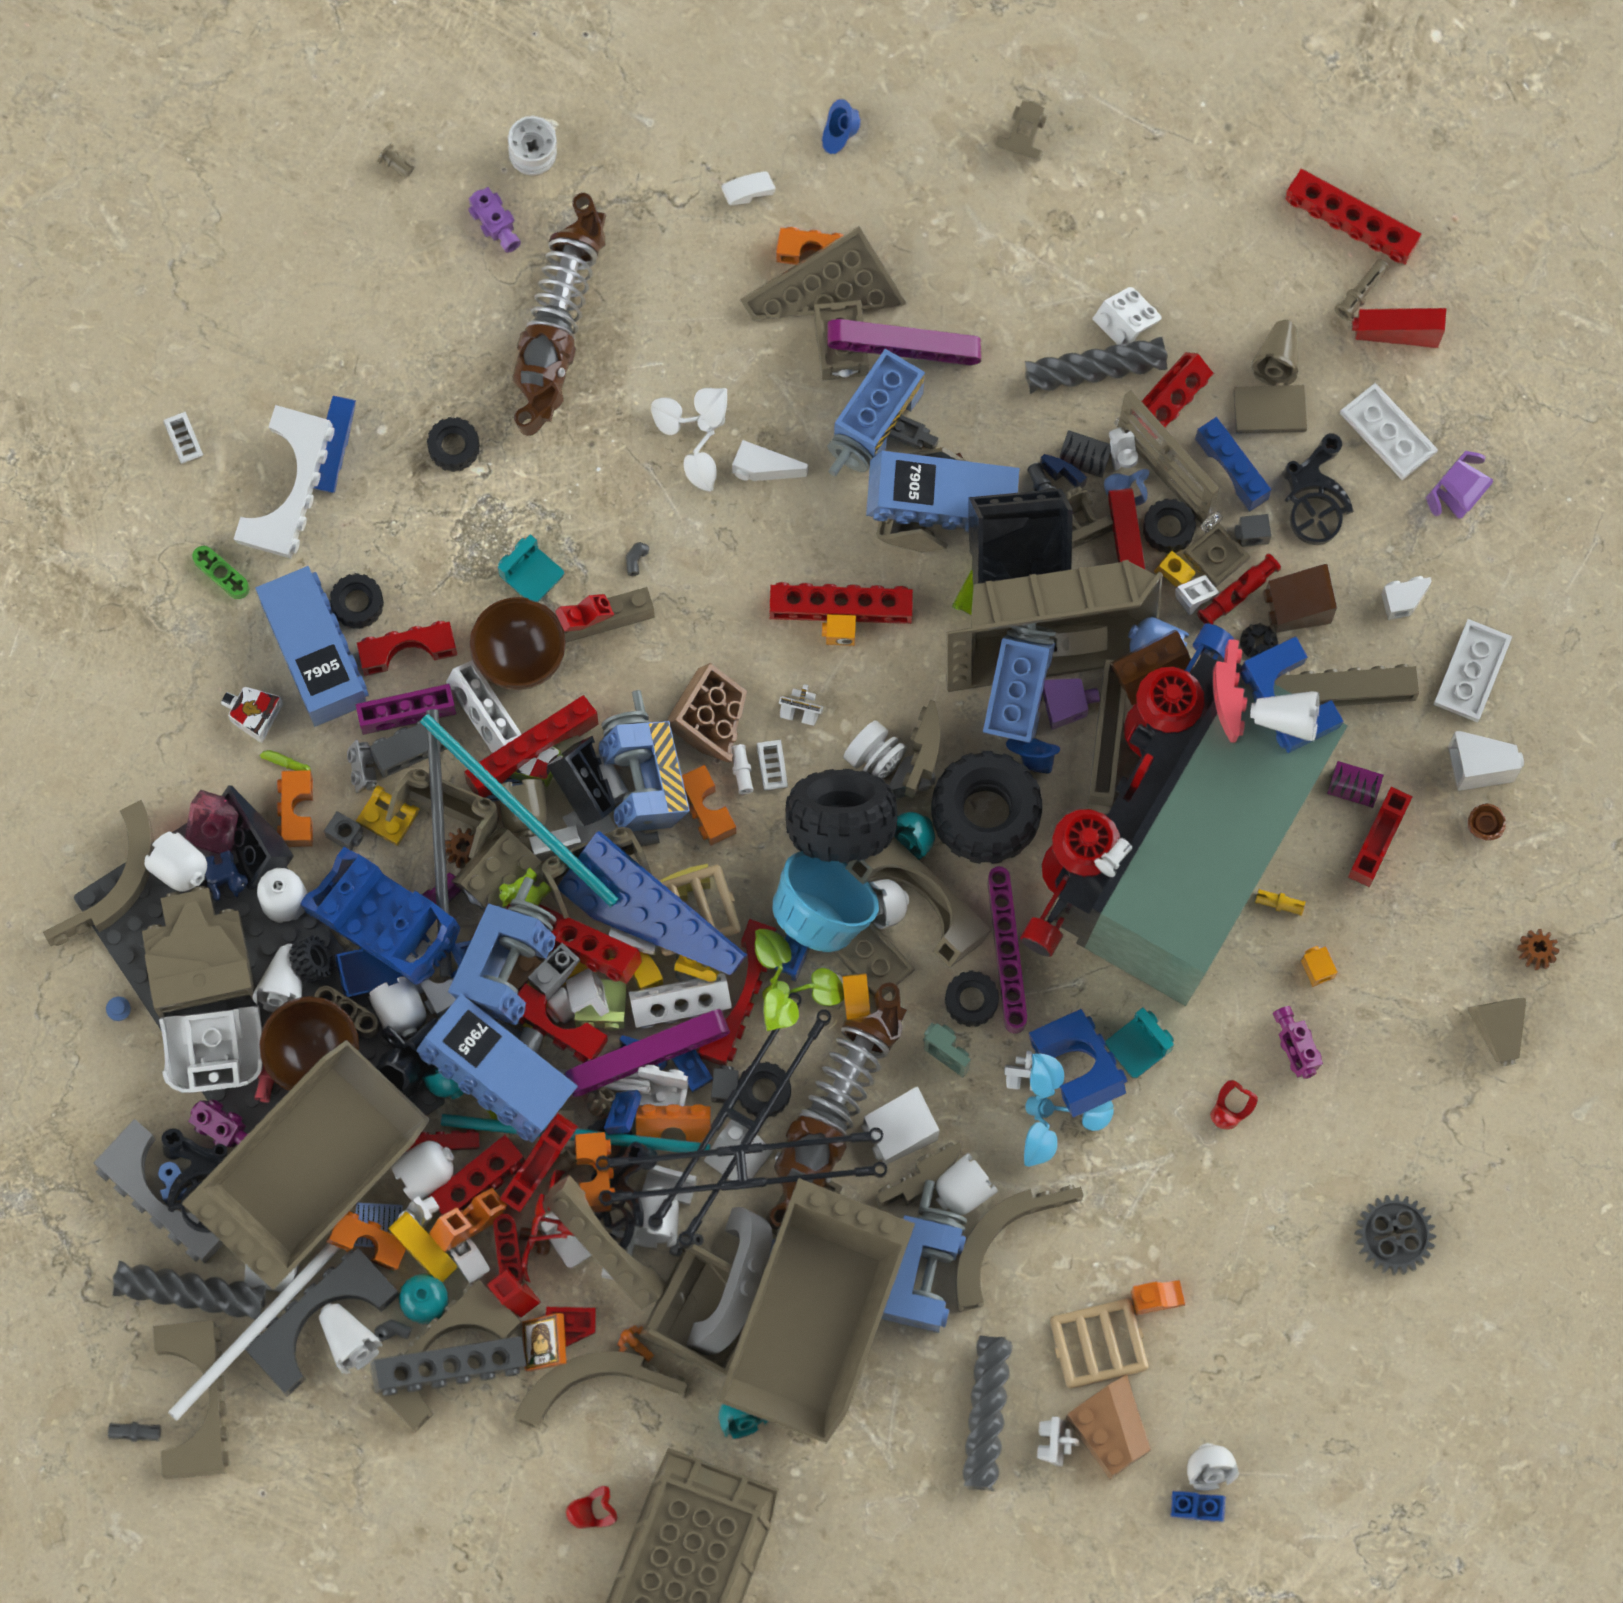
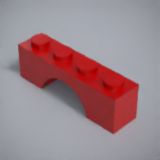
(378, 652)
(1380, 836)
(584, 1041)
(539, 1162)

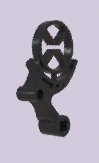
(1308, 476)
(203, 1163)
(620, 1183)

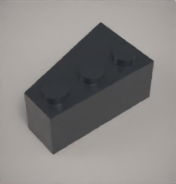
(582, 781)

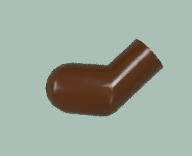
(542, 1246)

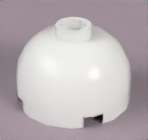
(891, 902)
(1211, 1466)

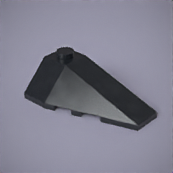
(255, 841)

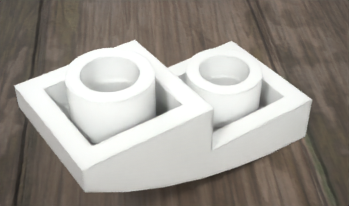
(744, 188)

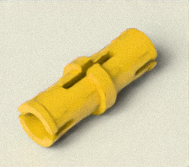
(1280, 902)

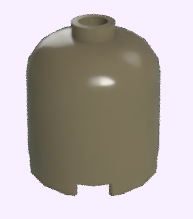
(532, 797)

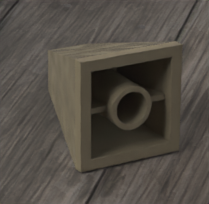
(1501, 1027)

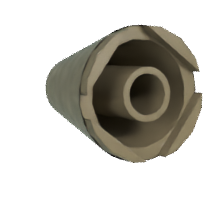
(1278, 355)

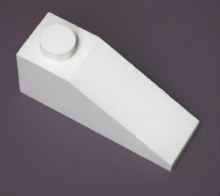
(763, 464)

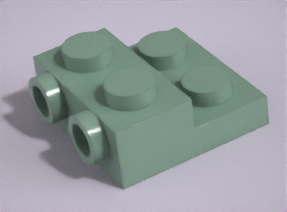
(941, 1044)

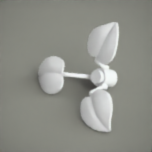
(712, 406)

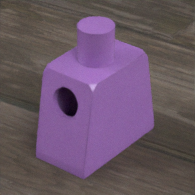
(1067, 701)

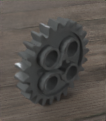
(1401, 1255)

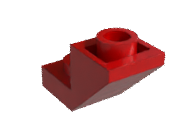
(585, 614)
(512, 1294)

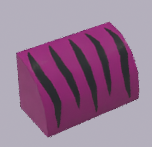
(1355, 784)

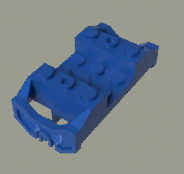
(381, 916)

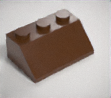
(1162, 652)

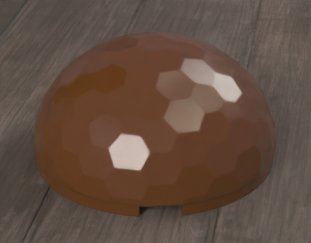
(517, 643)
(301, 1035)

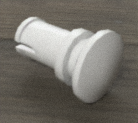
(1113, 857)

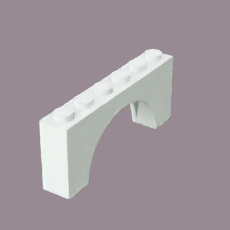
(280, 529)

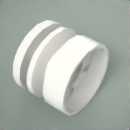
(528, 134)
(870, 748)

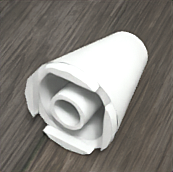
(1289, 714)
(278, 982)
(348, 1338)

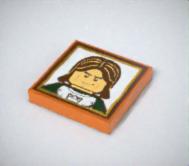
(544, 1342)

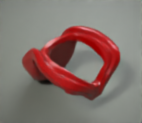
(1222, 1116)
(581, 1514)

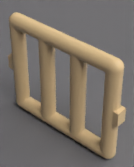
(726, 896)
(1094, 1375)

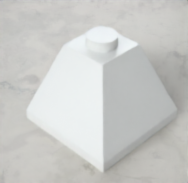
(730, 1136)

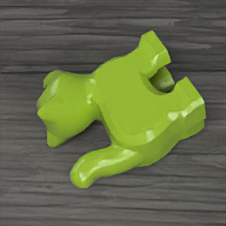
(535, 896)

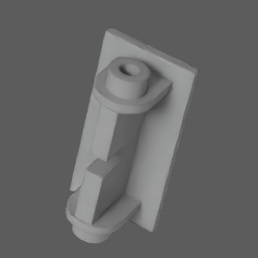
(359, 756)

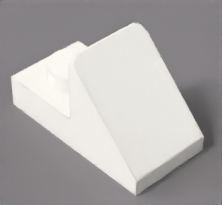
(1195, 593)

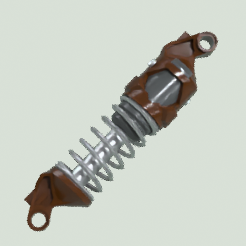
(549, 340)
(828, 1114)

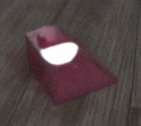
(211, 823)

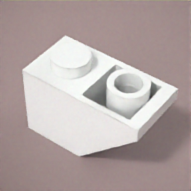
(1403, 598)

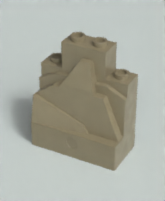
(196, 954)
(691, 1297)

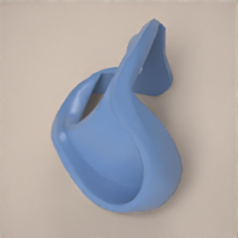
(1121, 481)

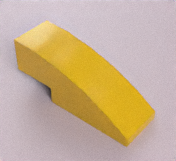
(422, 1247)

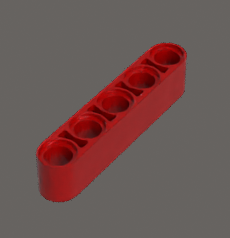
(1126, 526)

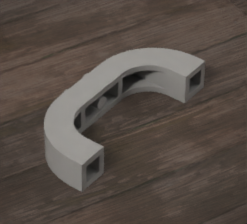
(744, 1279)

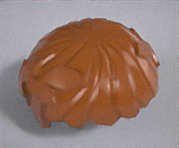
(1486, 822)

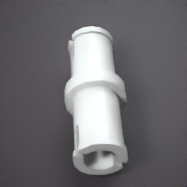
(742, 769)

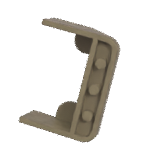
(912, 535)
(457, 803)
(555, 869)

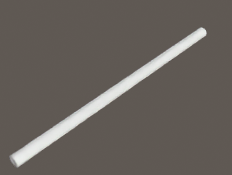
(253, 1331)

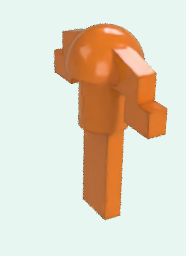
(627, 1336)

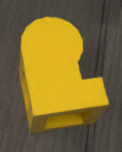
(1175, 569)

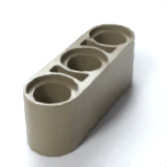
(359, 1013)

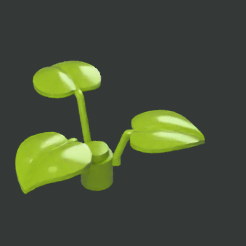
(780, 1010)

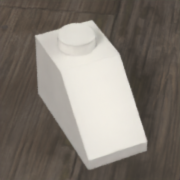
(469, 1260)

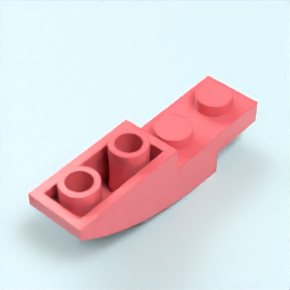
(1229, 700)

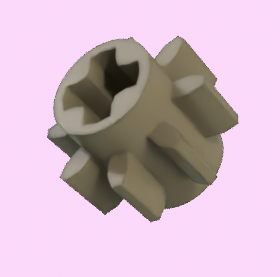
(600, 1101)

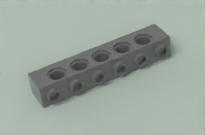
(509, 1349)

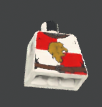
(253, 711)

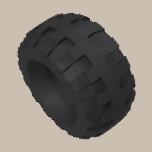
(994, 774)
(841, 815)

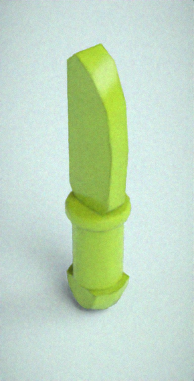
(283, 761)

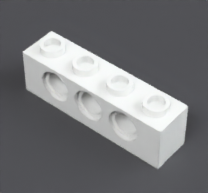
(482, 706)
(668, 994)

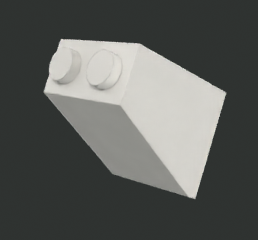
(1483, 761)
(905, 1126)

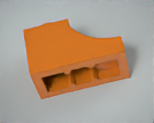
(1157, 1296)

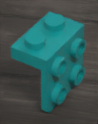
(529, 570)
(1140, 1043)

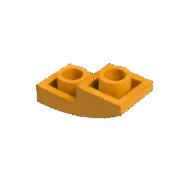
(856, 995)

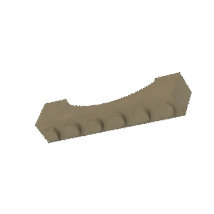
(571, 1207)

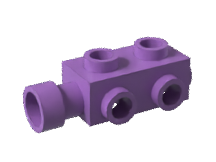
(488, 214)

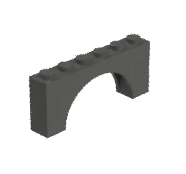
(351, 1279)

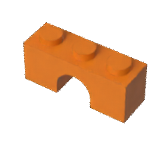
(795, 242)
(294, 788)
(714, 824)
(692, 1120)
(588, 1149)
(459, 1226)
(387, 1247)

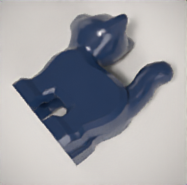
(224, 873)

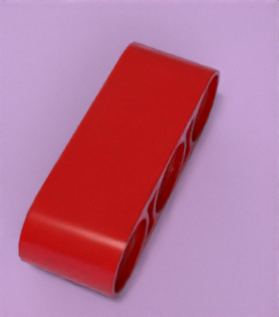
(507, 1239)

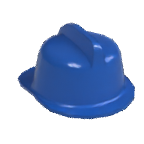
(841, 125)
(1035, 755)

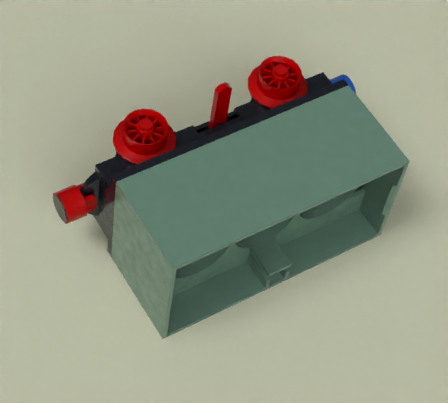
(1198, 827)

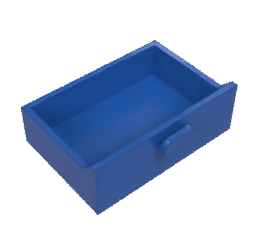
(363, 972)

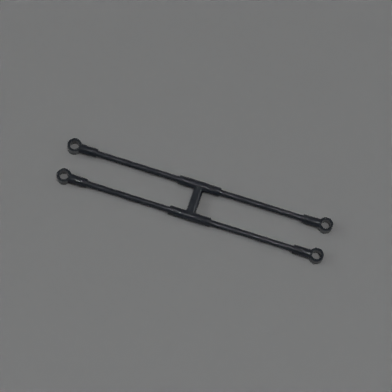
(753, 1126)
(743, 1181)

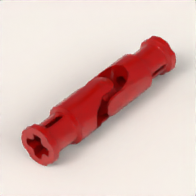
(1244, 586)

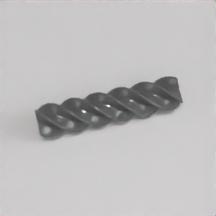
(1096, 364)
(189, 1291)
(985, 1418)

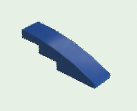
(341, 417)

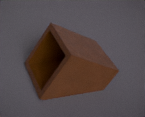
(1301, 599)

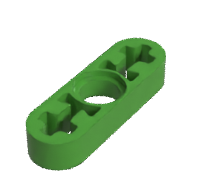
(204, 566)

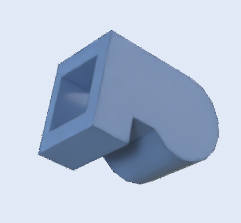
(168, 1173)

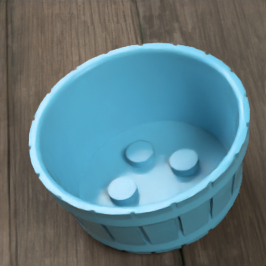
(822, 903)

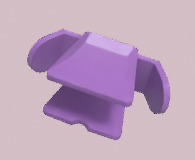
(1463, 486)

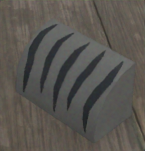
(1086, 453)

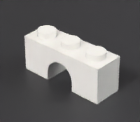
(437, 994)

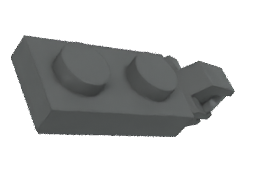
(913, 434)

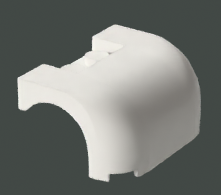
(212, 1049)

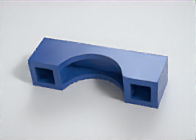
(1246, 479)

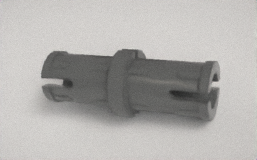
(134, 1431)

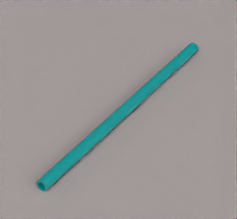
(519, 810)
(616, 1139)

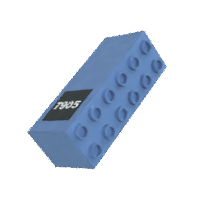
(932, 488)
(313, 645)
(496, 1068)

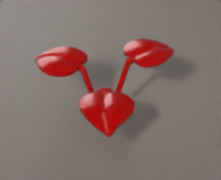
(539, 1212)

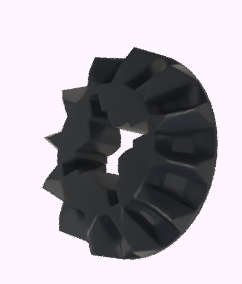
(1247, 641)

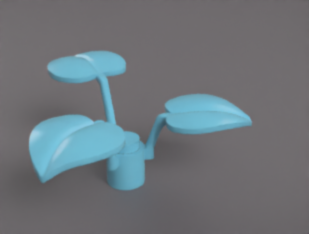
(1044, 1078)

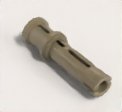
(1356, 297)

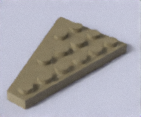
(834, 274)

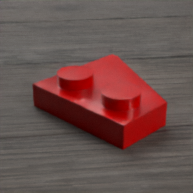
(578, 1322)

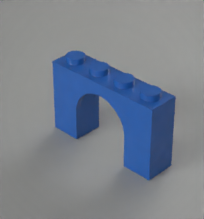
(1271, 664)
(1077, 1033)

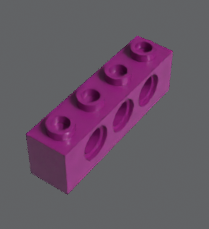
(404, 709)

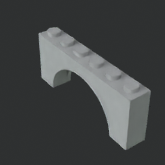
(125, 1166)

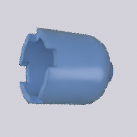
(1149, 630)

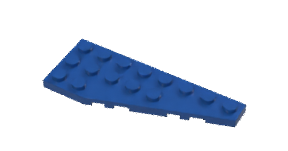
(647, 907)

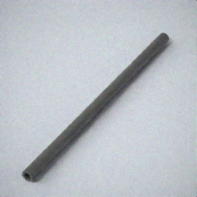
(438, 833)

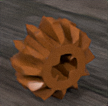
(454, 847)
(1531, 942)

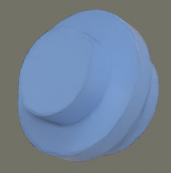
(118, 1008)

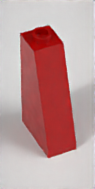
(1401, 326)

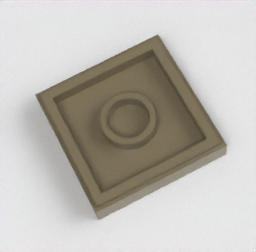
(1216, 554)

